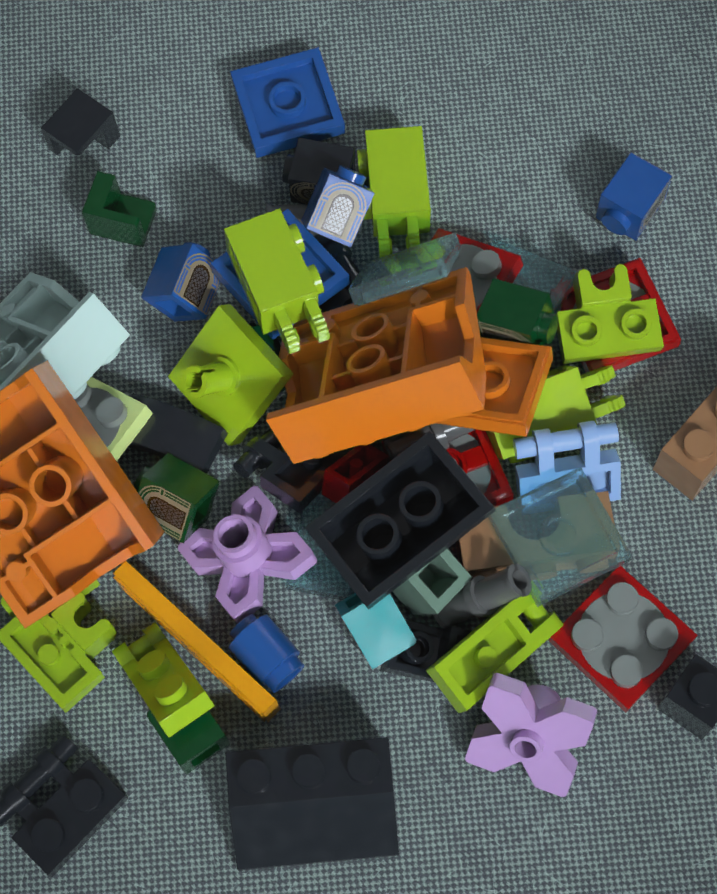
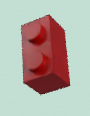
(352, 471)

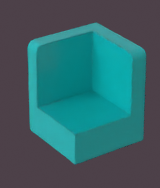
(378, 631)

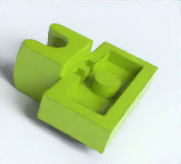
(607, 321)
(60, 650)

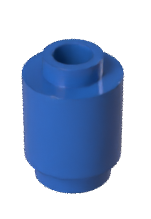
(265, 652)

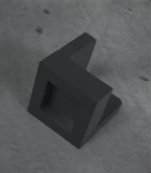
(78, 124)

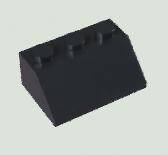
(399, 519)
(312, 804)

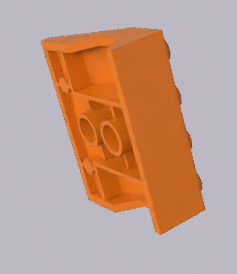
(383, 370)
(62, 499)

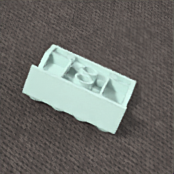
(50, 324)

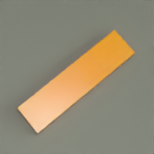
(196, 642)

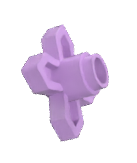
(245, 551)
(532, 729)

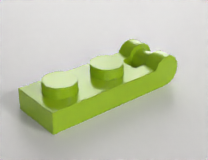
(492, 648)
(163, 680)

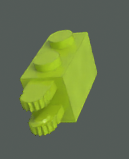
(399, 179)
(276, 276)
(563, 405)

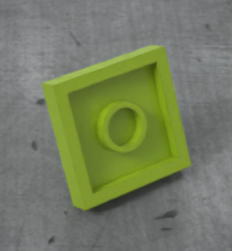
(230, 374)

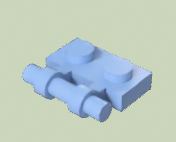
(600, 467)

